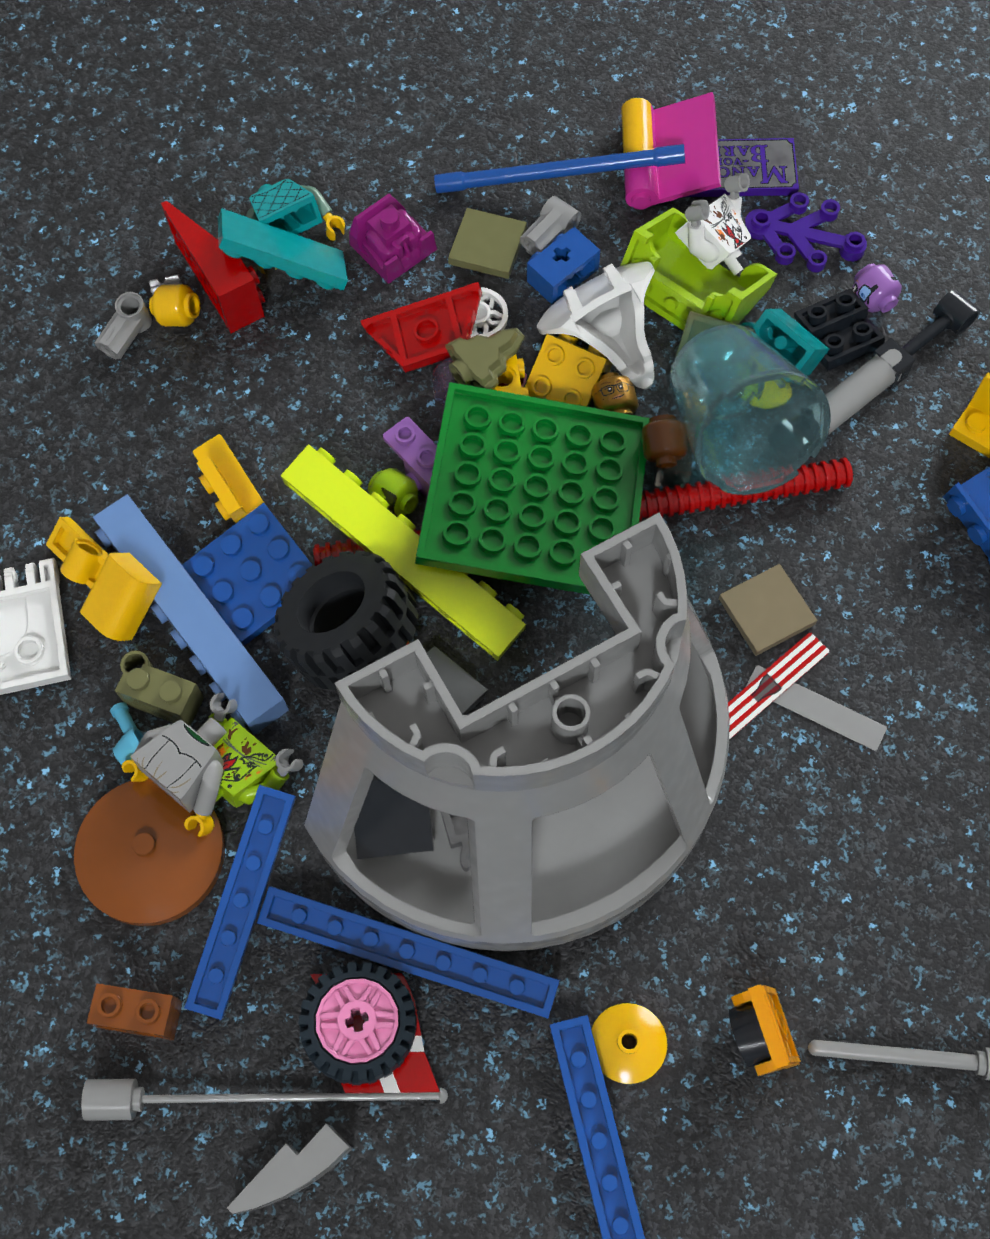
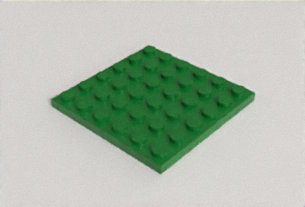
(528, 486)

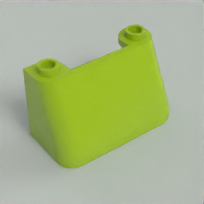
(685, 283)

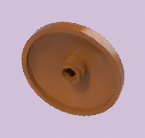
(142, 860)

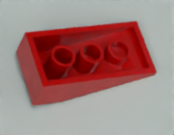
(224, 279)

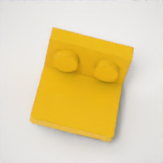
(974, 423)

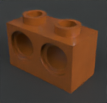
(134, 1011)

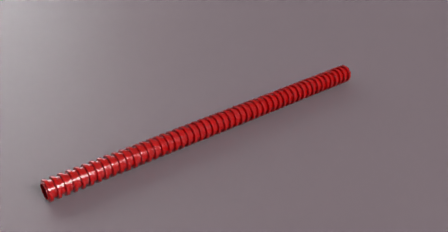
(694, 497)

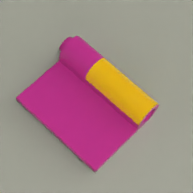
(686, 123)

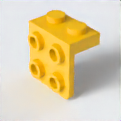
(566, 371)

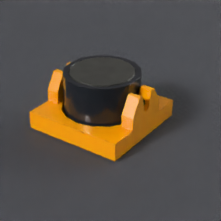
(762, 1030)

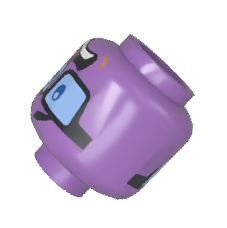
(877, 287)

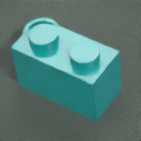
(789, 339)

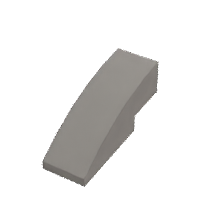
(292, 1171)

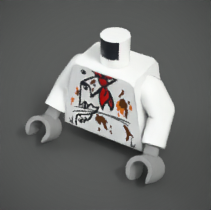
(717, 229)

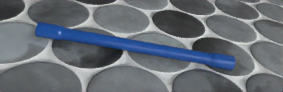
(656, 157)

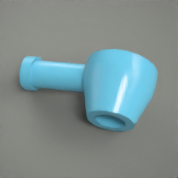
(132, 736)

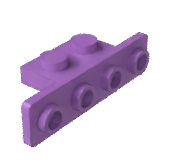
(415, 450)

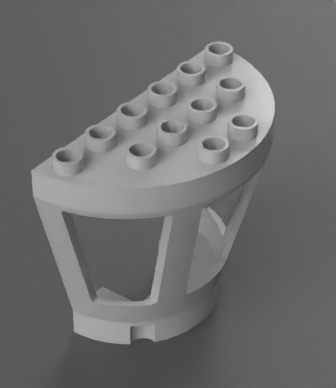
(569, 786)

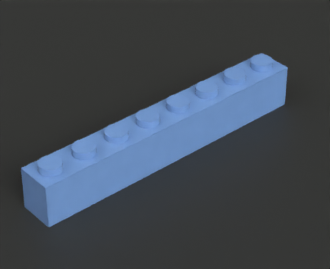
(193, 618)

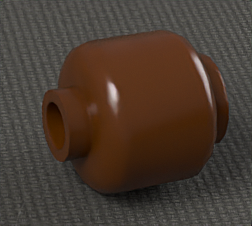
(664, 441)

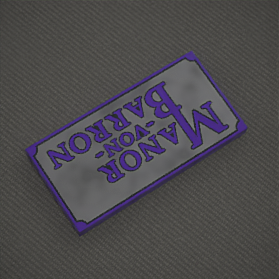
(766, 161)

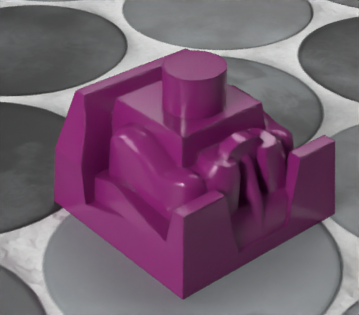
(390, 238)

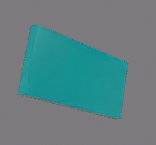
(281, 250)

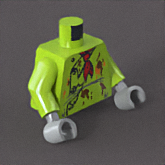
(247, 759)

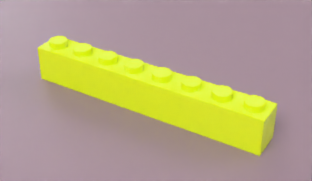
(380, 532)

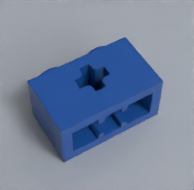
(562, 264)

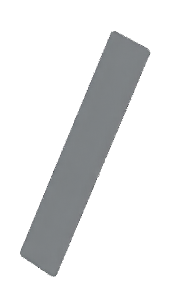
(829, 714)

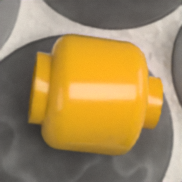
(174, 305)

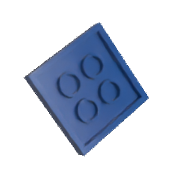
(248, 572)

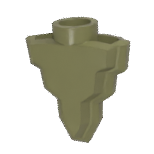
(483, 358)

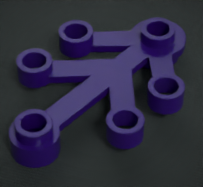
(802, 232)

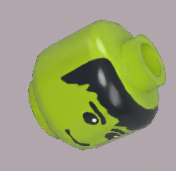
(397, 489)

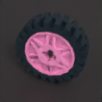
(385, 1038)

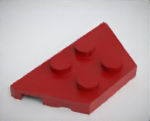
(419, 331)

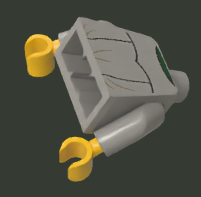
(183, 766)

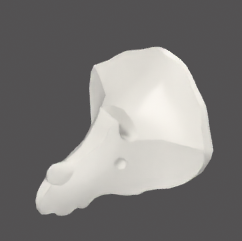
(609, 317)

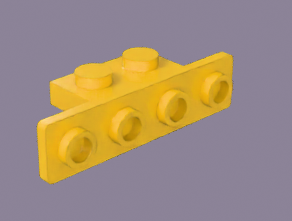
(227, 479)

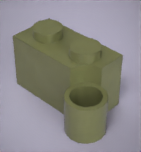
(157, 690)

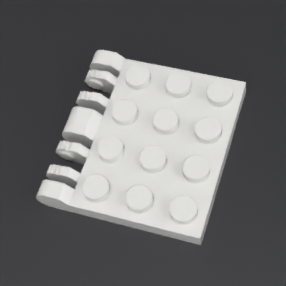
(32, 629)

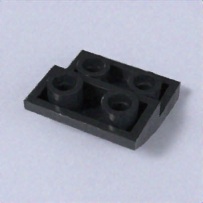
(842, 327)

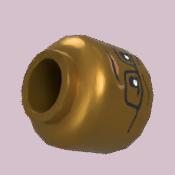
(615, 394)

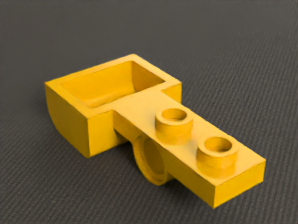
(117, 581)

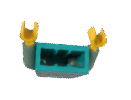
(293, 209)

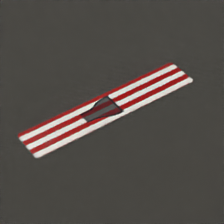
(774, 681)

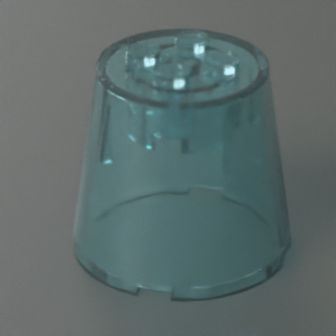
(746, 410)

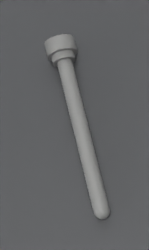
(977, 1062)

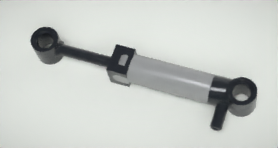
(893, 363)

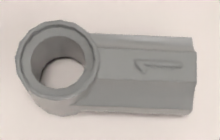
(554, 219)
(123, 325)

